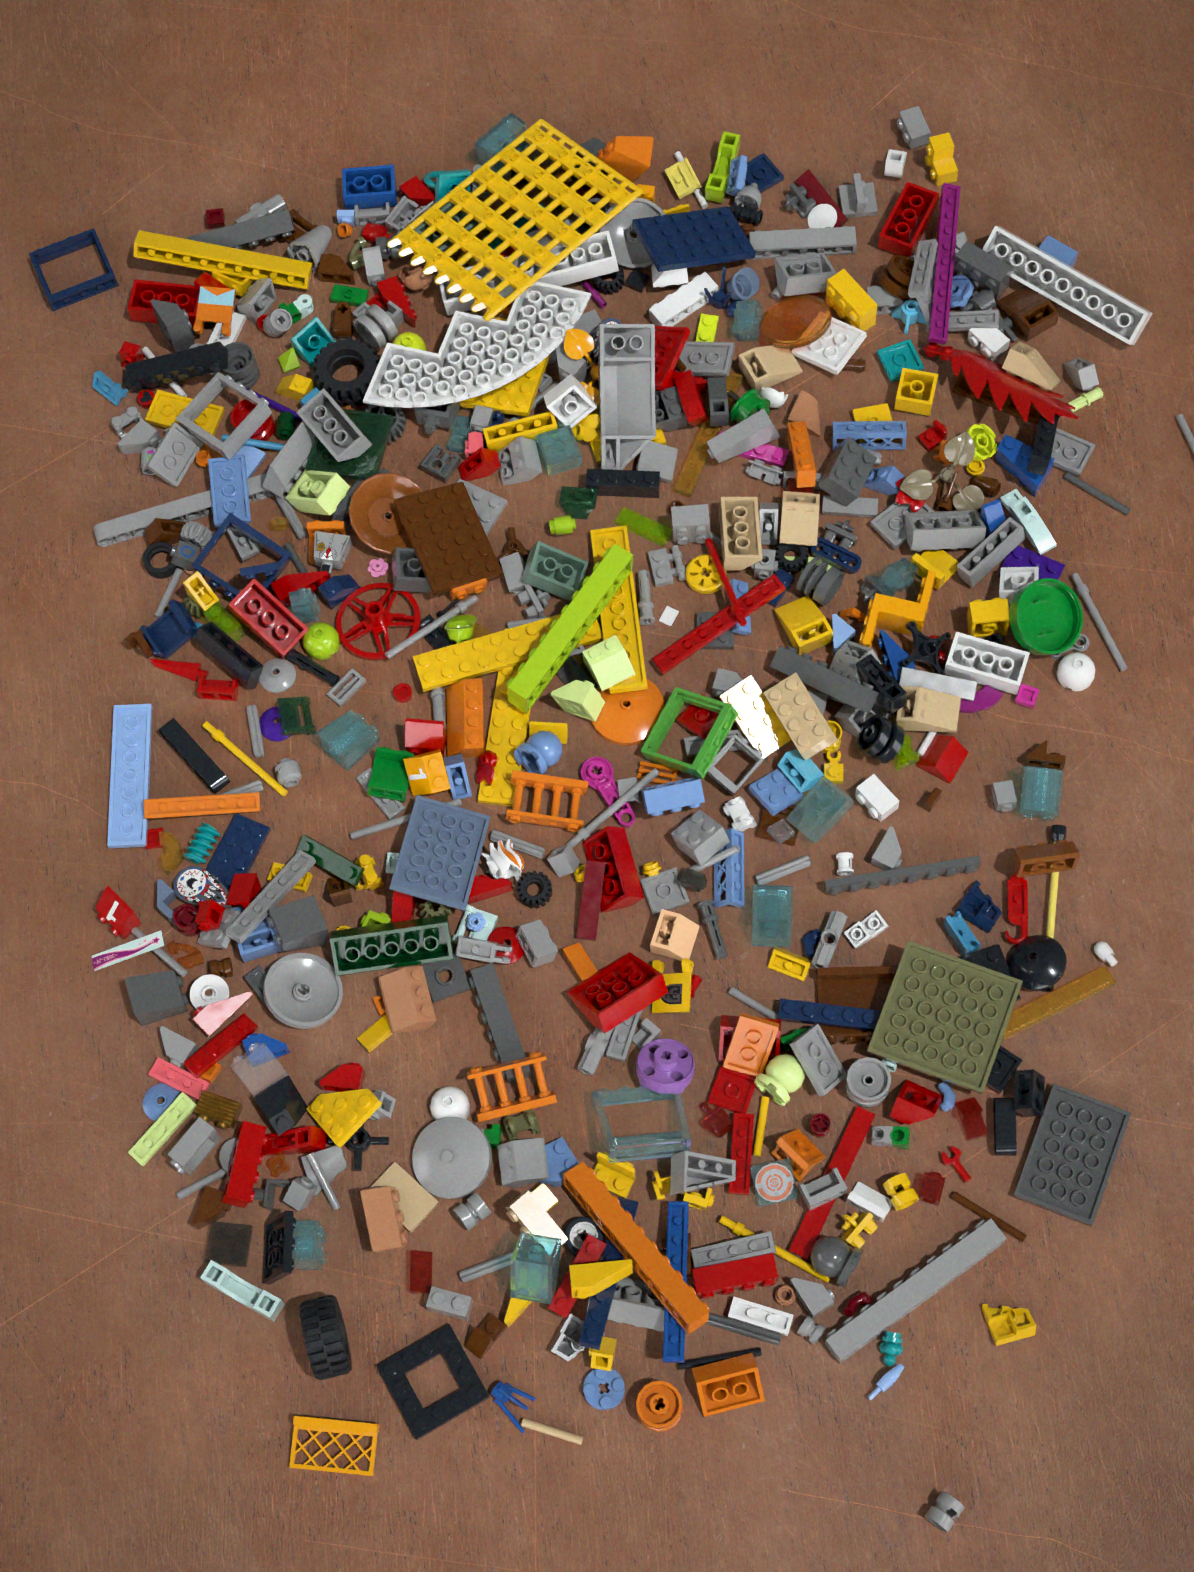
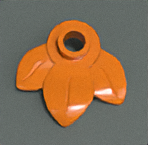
(206, 453)

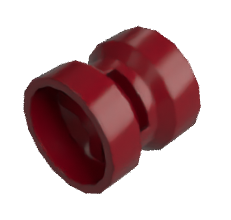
(821, 1121)

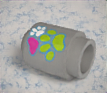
(145, 457)

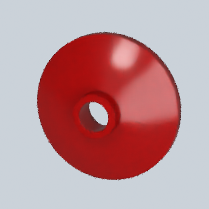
(507, 933)

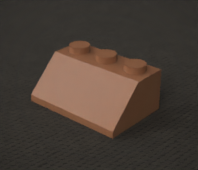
(407, 1000)
(384, 1219)

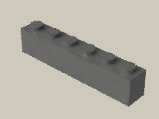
(250, 231)
(826, 680)
(498, 1018)

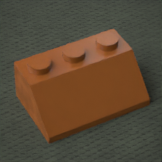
(1045, 858)

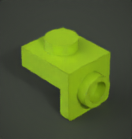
(374, 918)

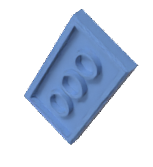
(229, 489)

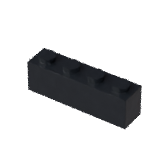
(1042, 445)
(624, 483)

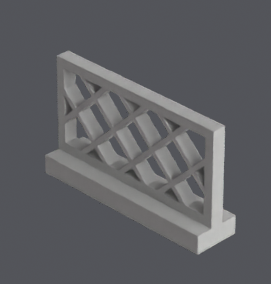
(922, 275)

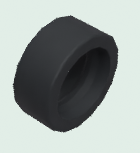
(150, 552)

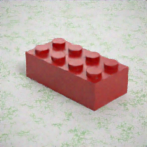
(908, 220)
(144, 291)
(268, 618)

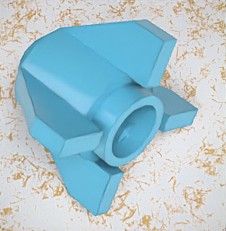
(909, 313)

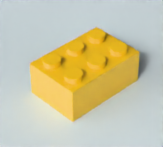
(850, 301)

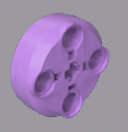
(665, 1066)

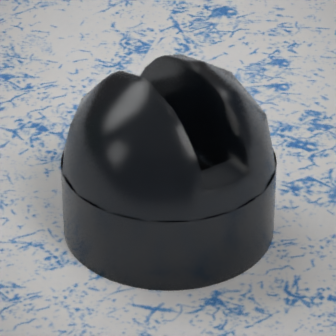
(995, 636)

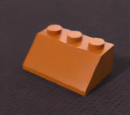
(728, 1384)

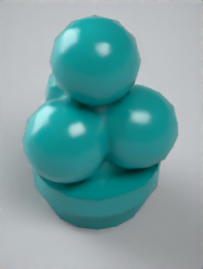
(891, 1347)

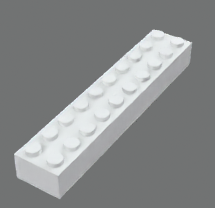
(587, 261)
(1068, 286)

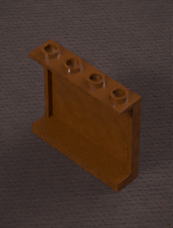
(853, 988)

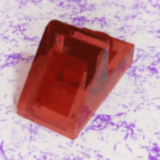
(971, 1118)

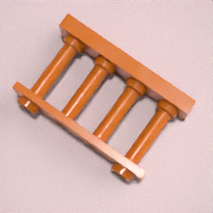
(557, 785)
(525, 1100)

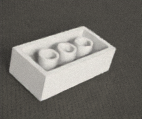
(986, 663)

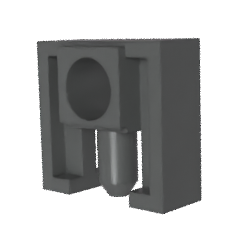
(432, 461)

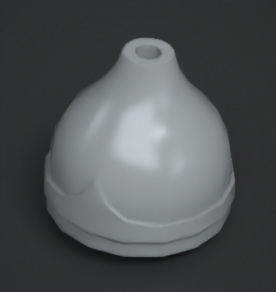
(749, 196)

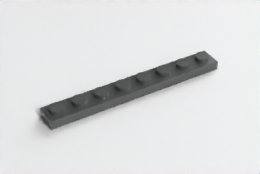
(895, 876)

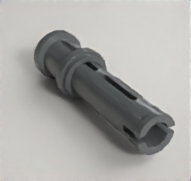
(710, 921)

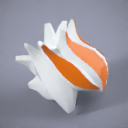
(504, 861)

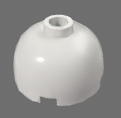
(1076, 671)
(450, 1103)

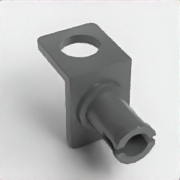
(268, 1193)

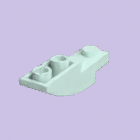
(1029, 519)

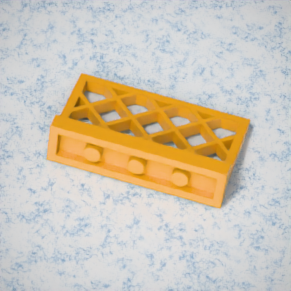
(335, 1426)

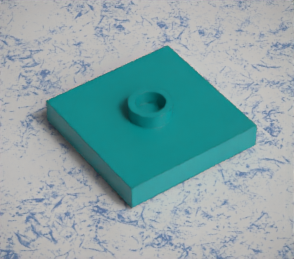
(897, 357)

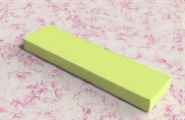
(162, 1129)

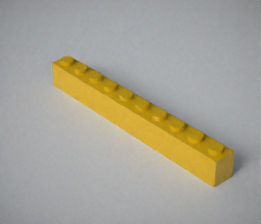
(222, 259)

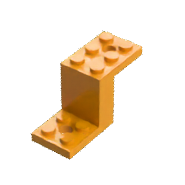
(894, 613)

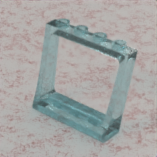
(641, 1146)

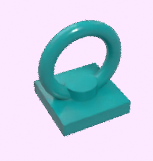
(446, 181)

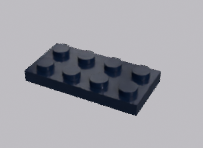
(237, 849)

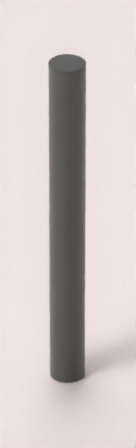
(1097, 493)

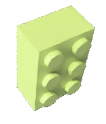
(318, 492)

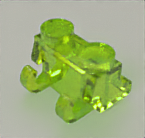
(906, 755)

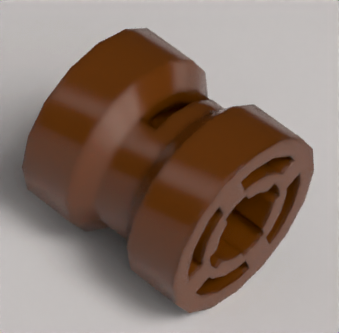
(222, 967)

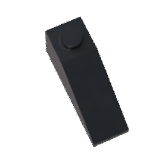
(890, 694)

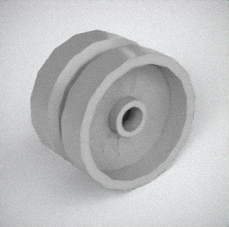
(375, 327)
(863, 1072)

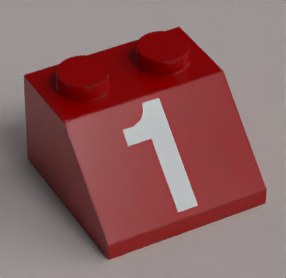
(116, 913)

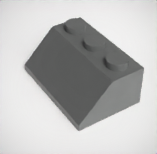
(174, 324)

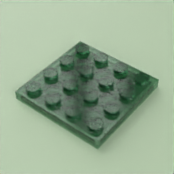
(375, 428)

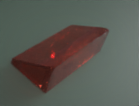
(420, 1272)

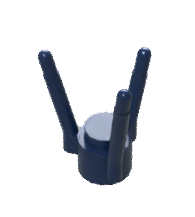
(719, 298)

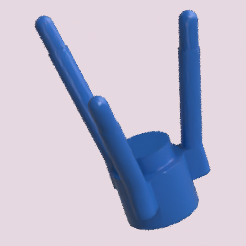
(503, 1393)

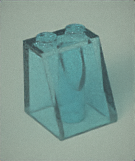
(348, 739)
(1040, 792)
(772, 916)
(535, 1268)

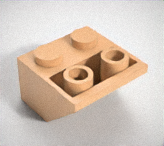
(674, 936)

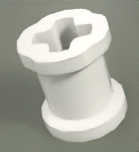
(845, 864)

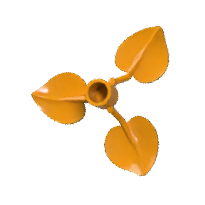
(576, 345)

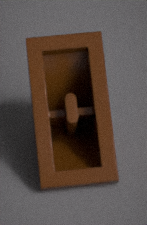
(339, 891)

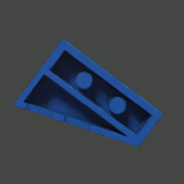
(1014, 458)

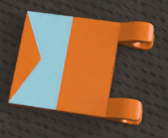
(215, 306)

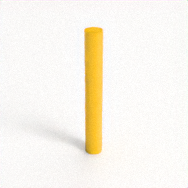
(761, 1126)

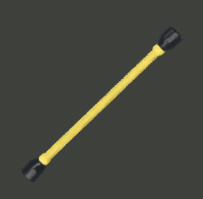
(1058, 832)

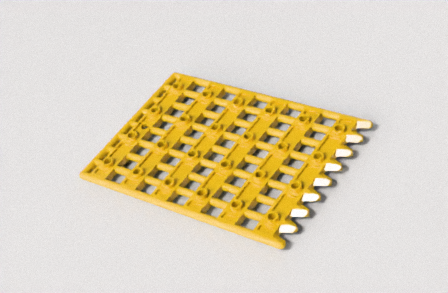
(525, 206)

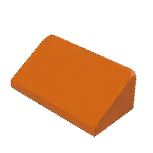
(579, 961)

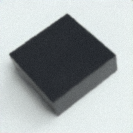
(637, 280)

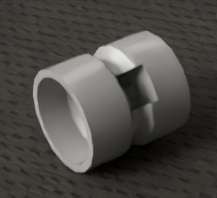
(277, 322)
(472, 1211)
(944, 1512)

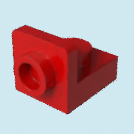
(933, 436)

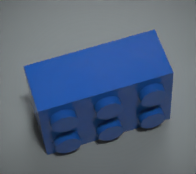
(369, 186)

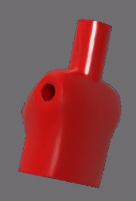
(372, 231)

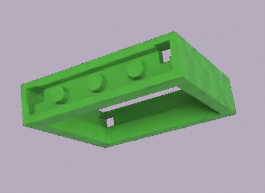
(711, 744)

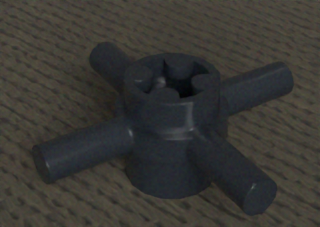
(359, 1148)

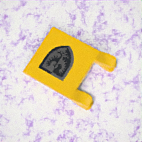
(678, 987)

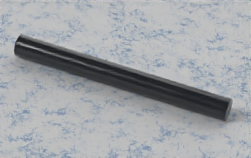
(715, 1358)

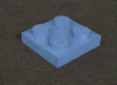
(775, 791)

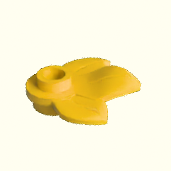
(586, 428)

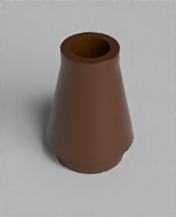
(988, 485)

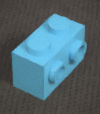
(800, 772)

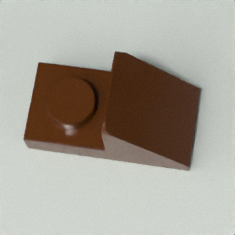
(1039, 758)
(485, 1336)

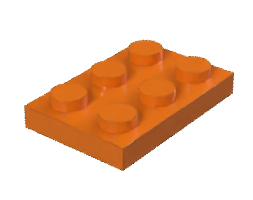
(750, 1045)

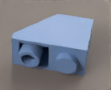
(884, 480)

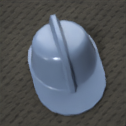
(743, 284)

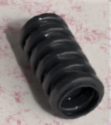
(746, 214)

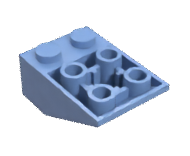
(259, 942)

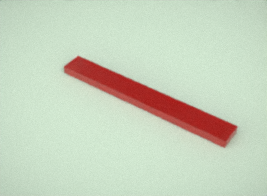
(717, 625)
(843, 1160)

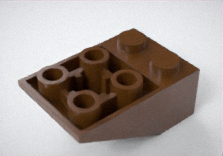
(1029, 311)

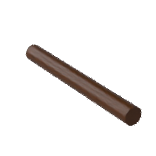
(987, 1215)

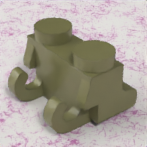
(521, 1123)

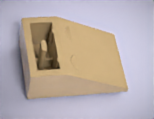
(768, 366)
(1031, 366)
(799, 518)
(929, 711)

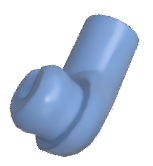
(949, 1096)

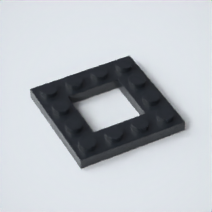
(394, 1374)

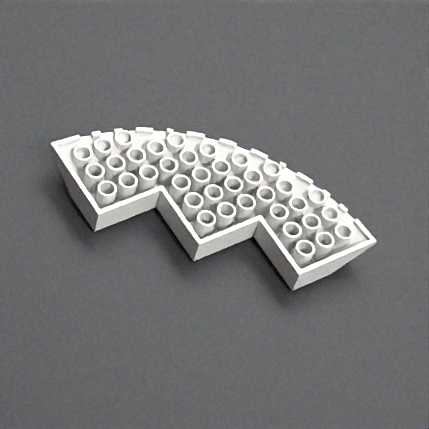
(478, 352)

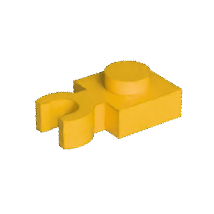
(833, 770)

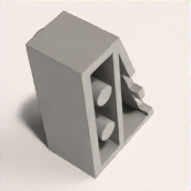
(698, 1171)

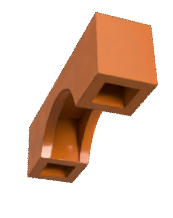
(803, 459)

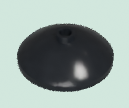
(1044, 969)

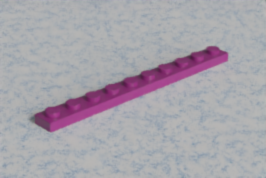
(944, 264)

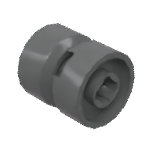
(386, 252)

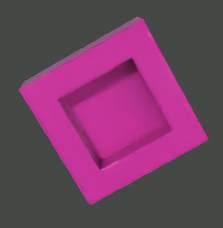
(1027, 696)

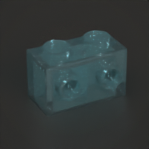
(747, 320)
(898, 576)
(305, 605)

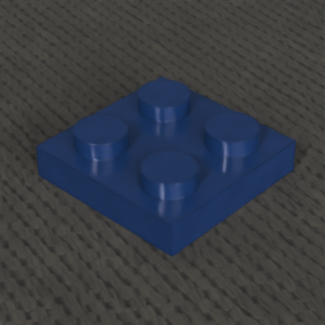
(268, 569)

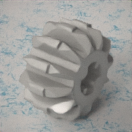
(196, 534)

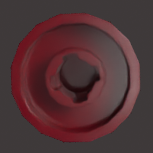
(184, 918)

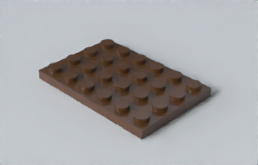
(447, 537)

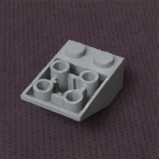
(846, 659)

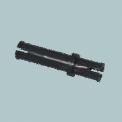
(313, 667)

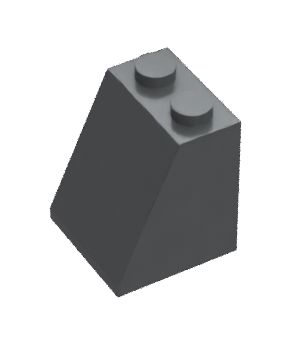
(298, 925)
(156, 996)

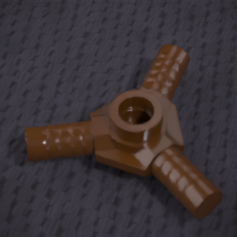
(513, 546)

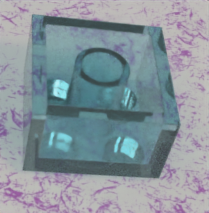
(558, 450)
(308, 1248)

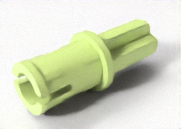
(1086, 399)

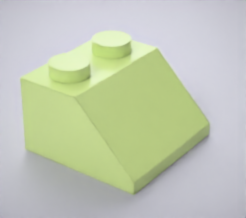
(608, 663)
(579, 699)

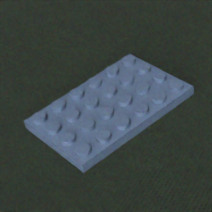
(440, 852)

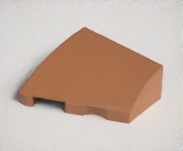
(806, 410)

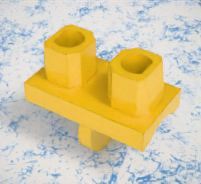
(863, 1222)

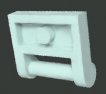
(483, 934)

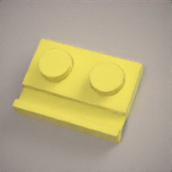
(683, 178)

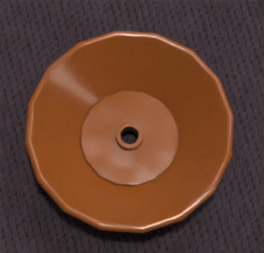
(371, 503)

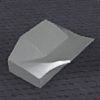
(244, 546)

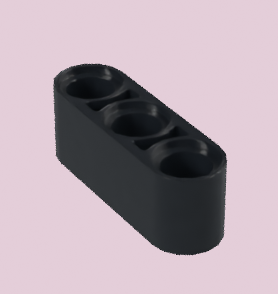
(1004, 1127)

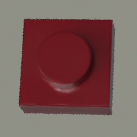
(215, 218)

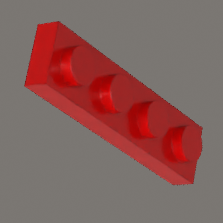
(220, 1046)
(742, 1152)

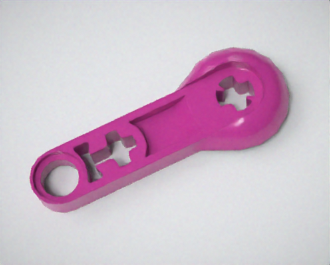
(606, 786)

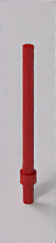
(736, 607)

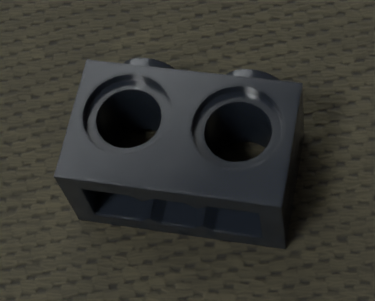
(1029, 1093)

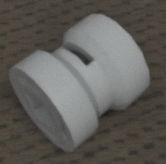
(810, 1329)

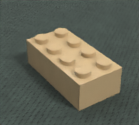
(800, 716)

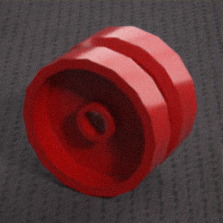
(242, 410)

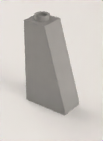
(743, 437)

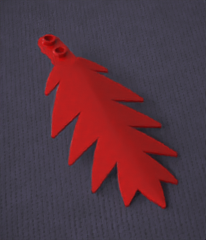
(981, 371)

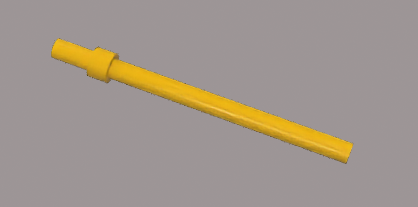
(219, 736)
(739, 1229)

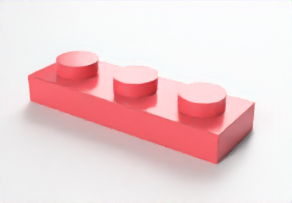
(178, 1079)

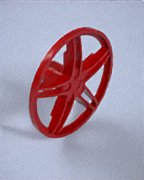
(376, 619)

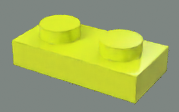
(707, 328)

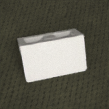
(870, 1201)

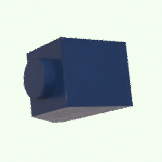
(337, 589)

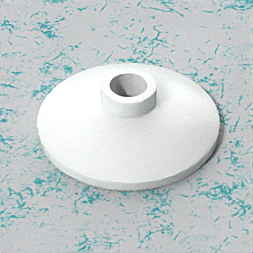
(209, 981)

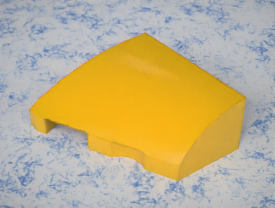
(1008, 1323)

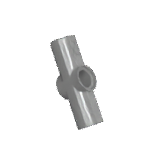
(260, 209)
(832, 930)
(594, 1050)

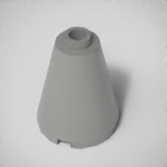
(311, 245)

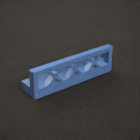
(870, 431)
(734, 870)

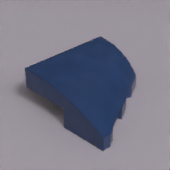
(979, 908)

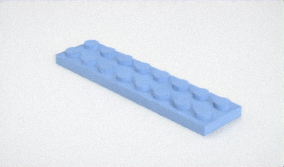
(129, 775)

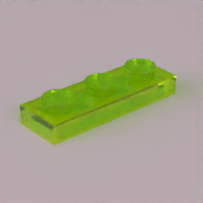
(644, 527)

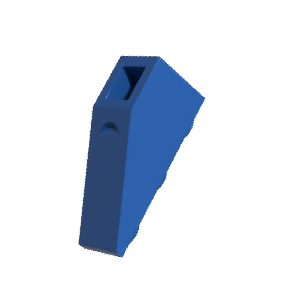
(892, 655)

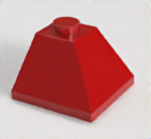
(915, 1104)

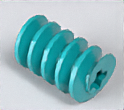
(201, 843)

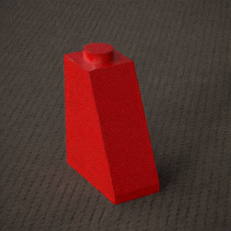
(403, 906)

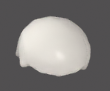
(776, 398)

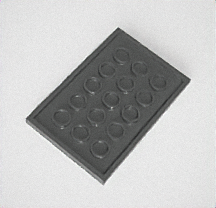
(1072, 1154)

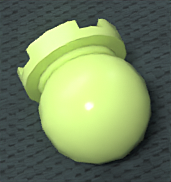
(782, 1077)

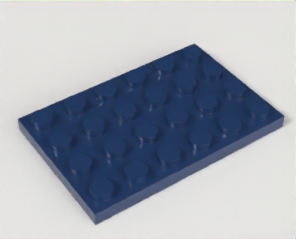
(693, 238)

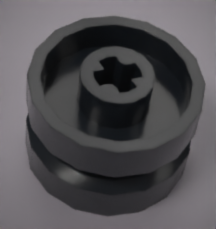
(880, 739)

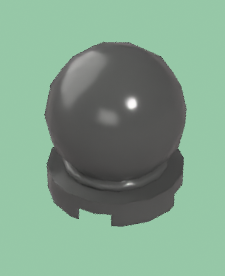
(833, 1258)

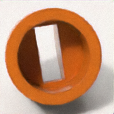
(344, 230)

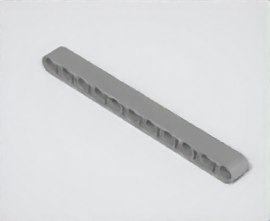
(182, 510)

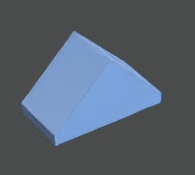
(841, 632)

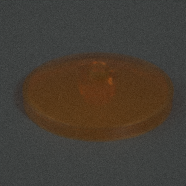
(796, 321)

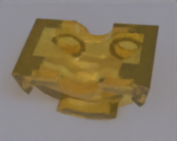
(173, 852)

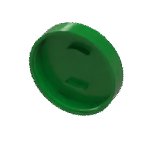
(1046, 616)

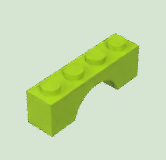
(718, 180)

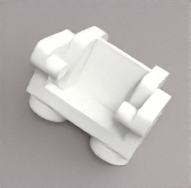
(740, 814)

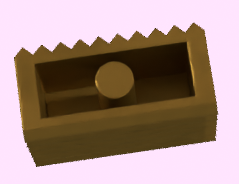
(218, 1110)

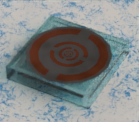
(774, 1182)

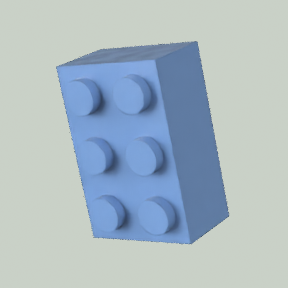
(673, 796)

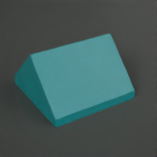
(310, 340)

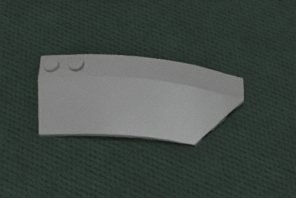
(626, 391)

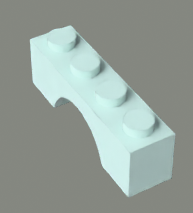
(242, 1291)

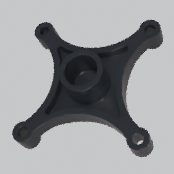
(925, 649)

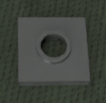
(443, 990)

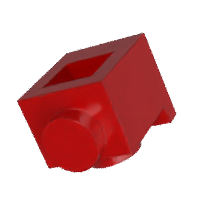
(130, 353)
(209, 915)

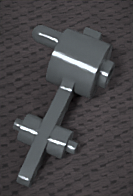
(986, 301)

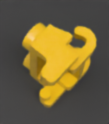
(369, 876)
(661, 1186)

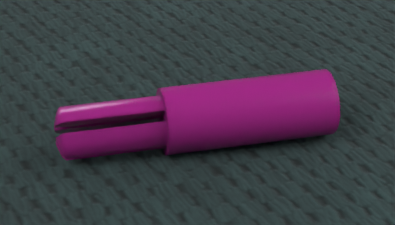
(595, 295)

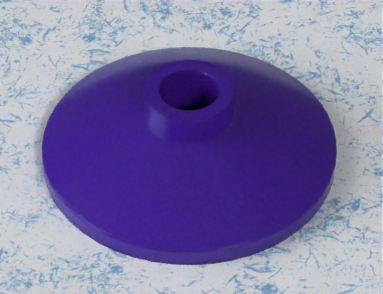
(269, 729)

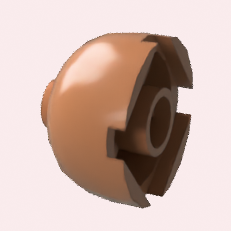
(414, 278)

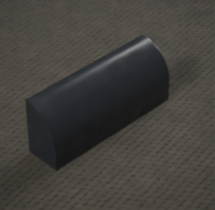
(229, 654)

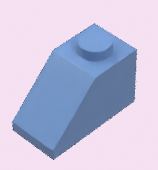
(457, 776)

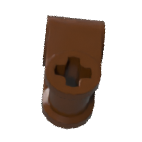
(343, 320)

